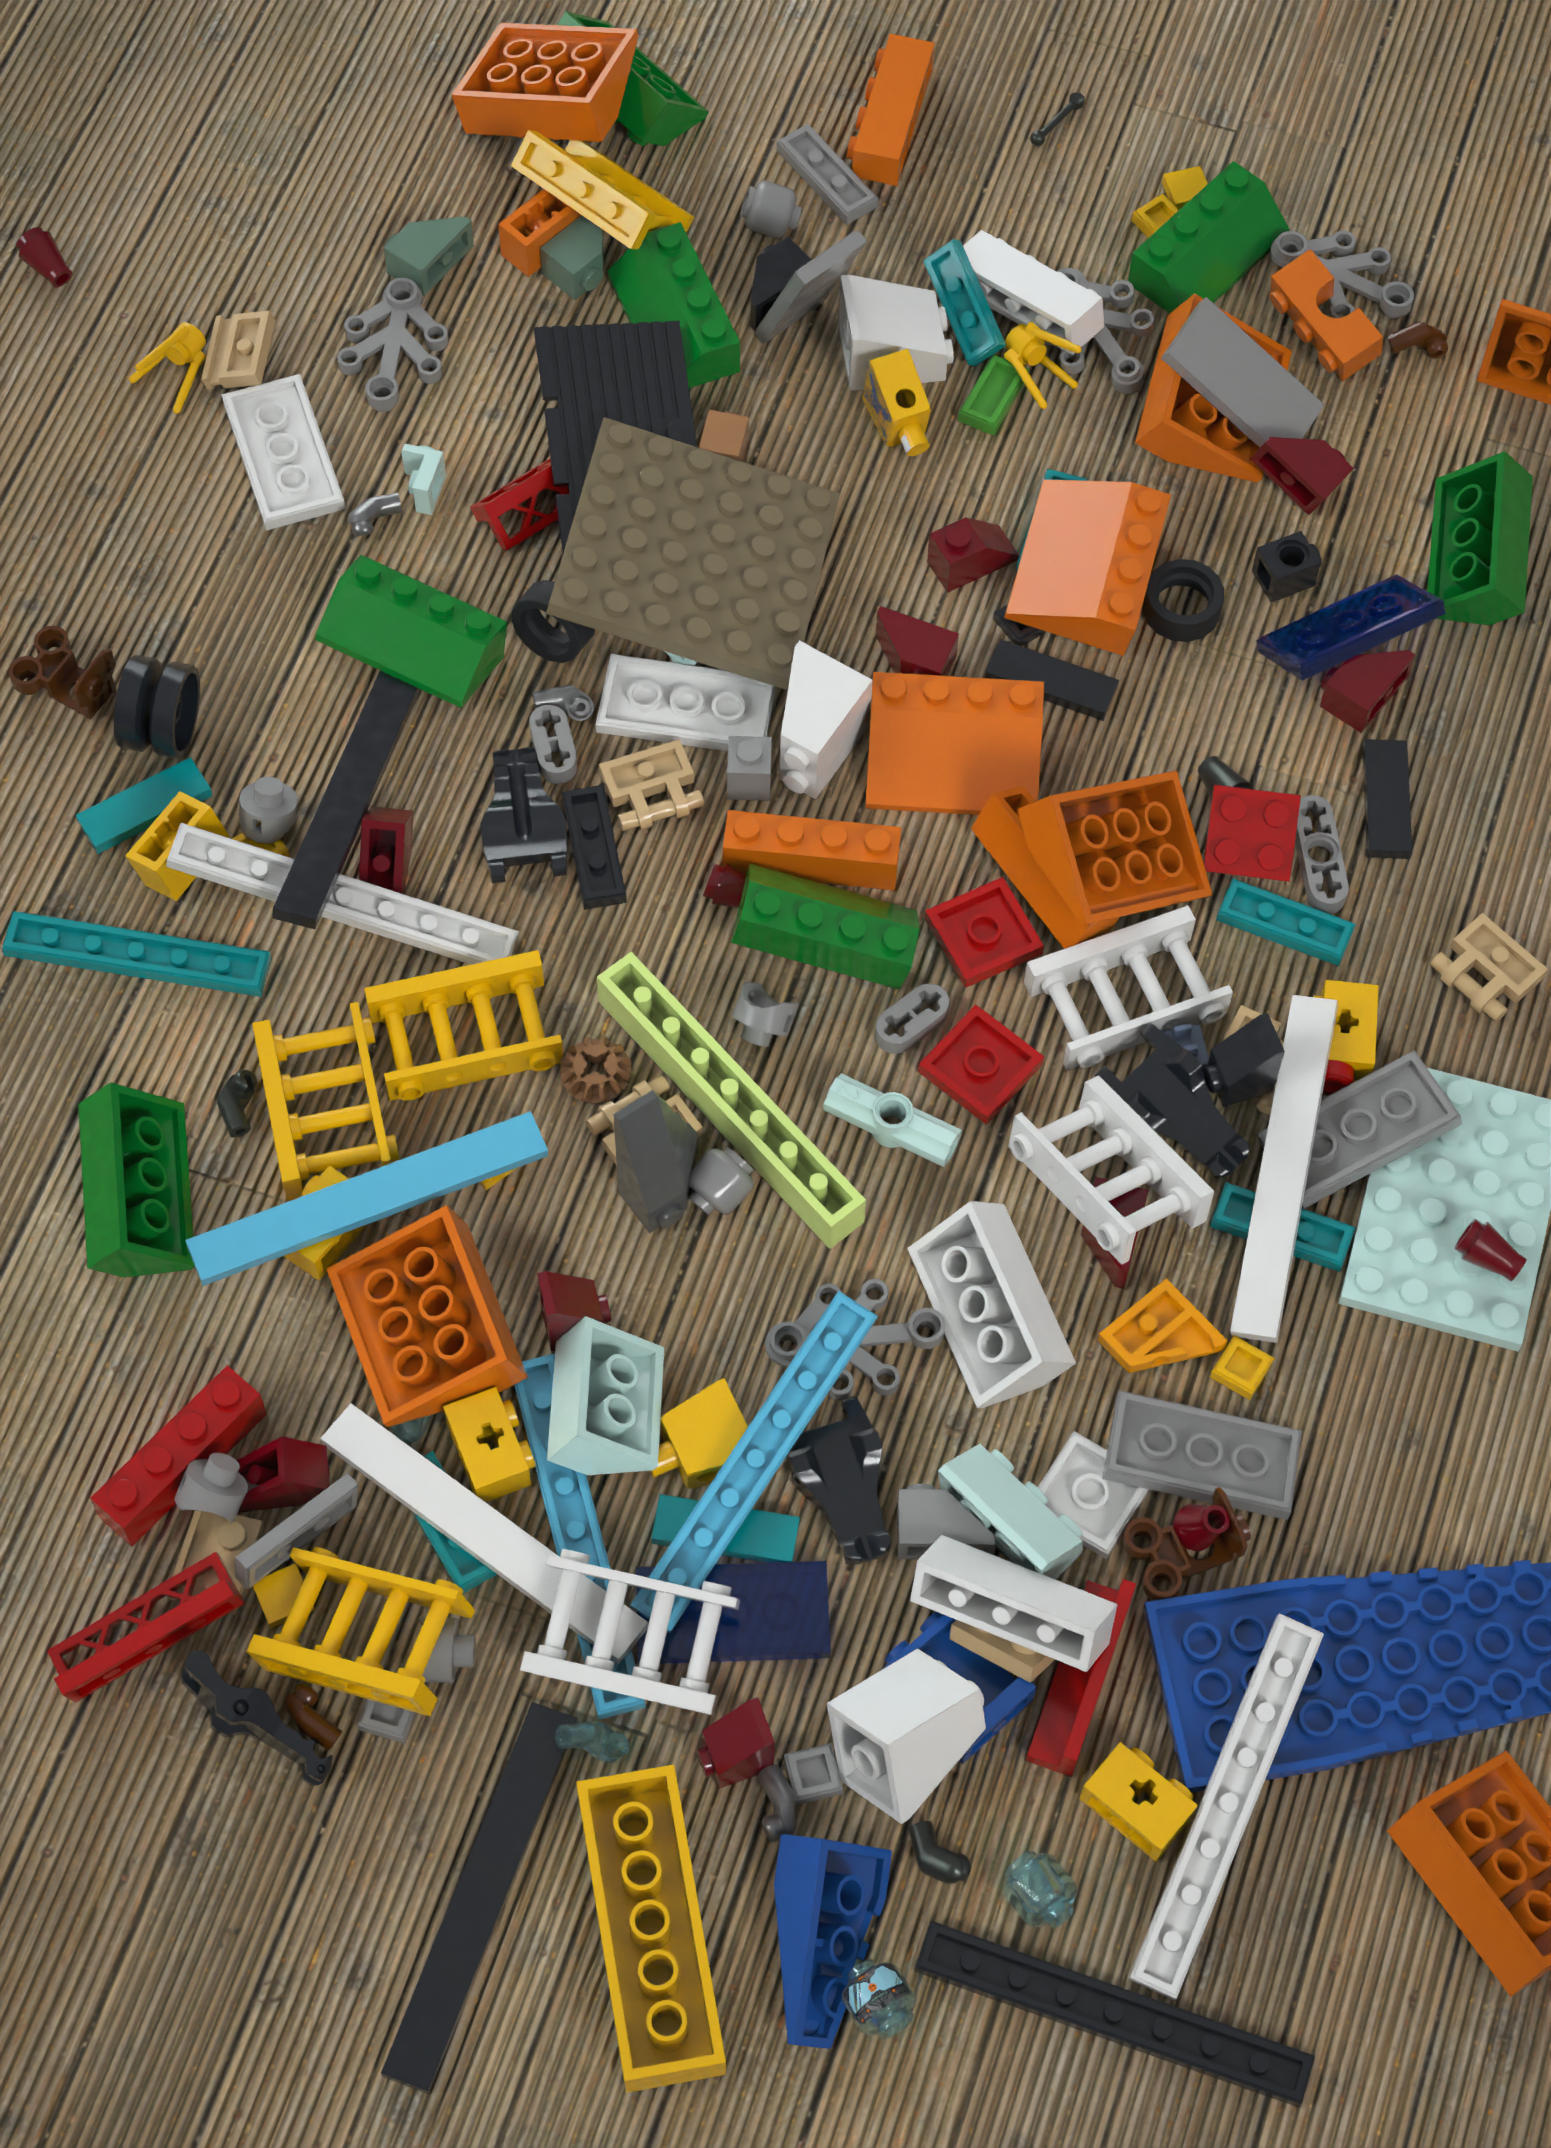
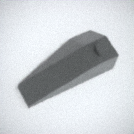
(654, 1160)

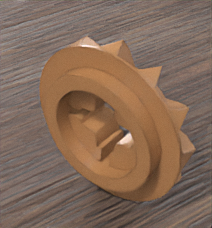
(595, 1087)

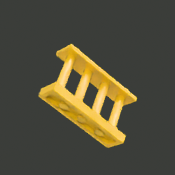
(598, 188)
(452, 987)
(282, 1088)
(364, 1676)

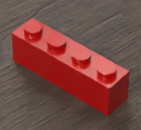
(148, 1482)

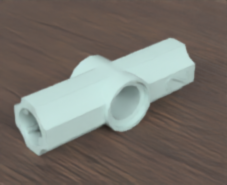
(917, 1131)

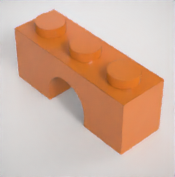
(1342, 342)

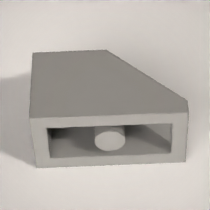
(932, 1512)

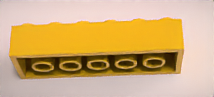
(651, 1929)

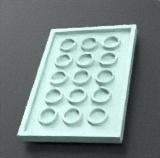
(1424, 1201)

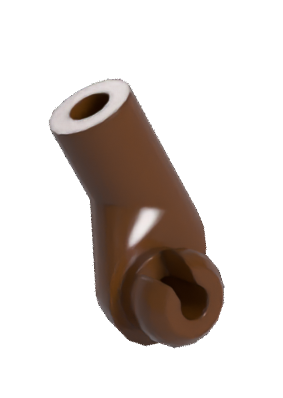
(1422, 336)
(307, 1720)

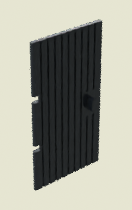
(611, 373)

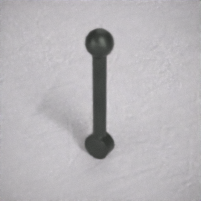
(1076, 101)

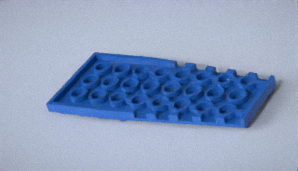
(1394, 1671)

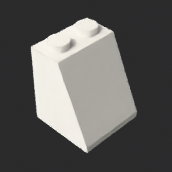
(888, 318)
(821, 720)
(904, 1731)

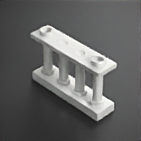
(1128, 947)
(1127, 1136)
(598, 1668)

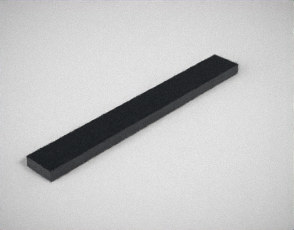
(345, 802)
(477, 1902)
(1115, 2014)

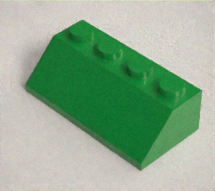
(653, 104)
(1208, 241)
(670, 284)
(1481, 541)
(412, 631)
(826, 927)
(135, 1182)

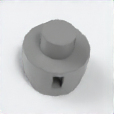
(270, 803)
(762, 1014)
(212, 1486)
(450, 1652)

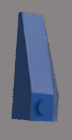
(823, 1913)

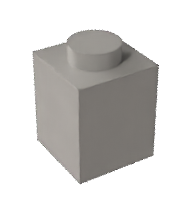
(749, 768)

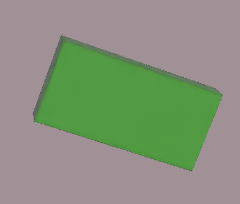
(991, 396)

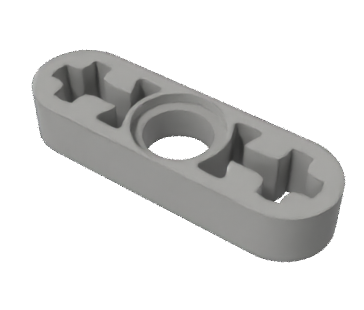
(1312, 870)

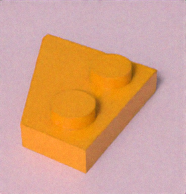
(1160, 1331)

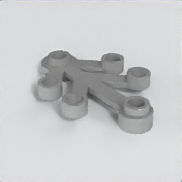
(1394, 298)
(393, 339)
(1121, 381)
(877, 1335)

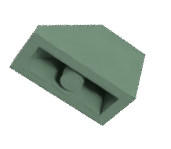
(428, 250)
(575, 257)

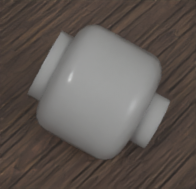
(770, 209)
(720, 1181)

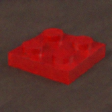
(1251, 833)
(984, 932)
(981, 1064)

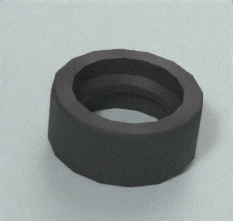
(1190, 574)
(541, 635)

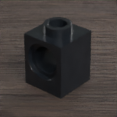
(1272, 566)

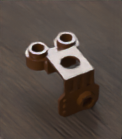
(59, 673)
(1172, 1560)

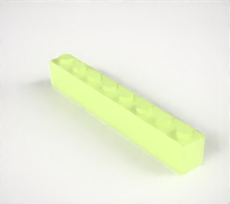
(731, 1100)

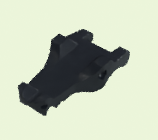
(522, 819)
(1175, 1102)
(839, 1474)
(250, 1714)

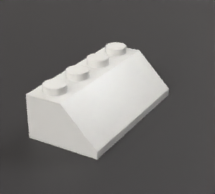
(991, 1304)

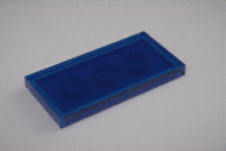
(1350, 627)
(778, 1617)

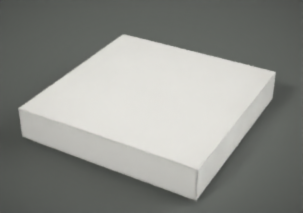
(1094, 1504)

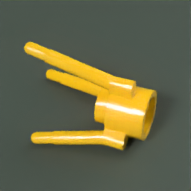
(1027, 346)
(180, 347)

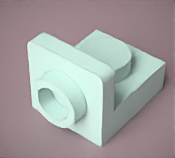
(426, 473)

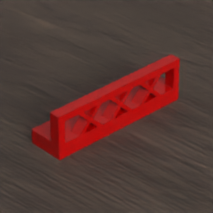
(510, 496)
(151, 1636)
(1075, 1695)

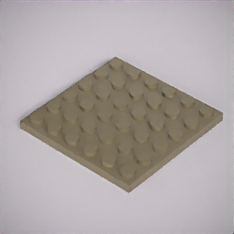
(694, 553)

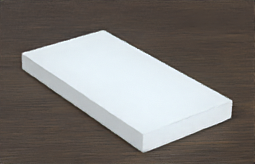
(283, 452)
(682, 702)

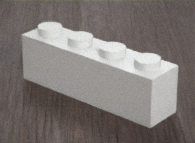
(1033, 292)
(1013, 1602)

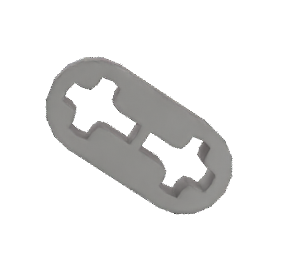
(560, 742)
(906, 1011)

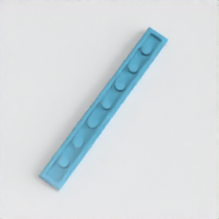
(366, 1198)
(759, 1452)
(568, 1509)

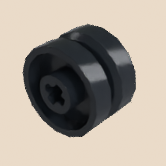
(157, 706)

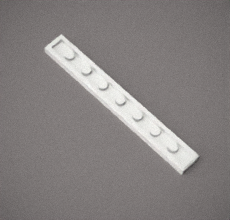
(350, 902)
(1284, 1169)
(471, 1523)
(1226, 1807)

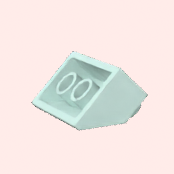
(605, 1401)
(1012, 1511)

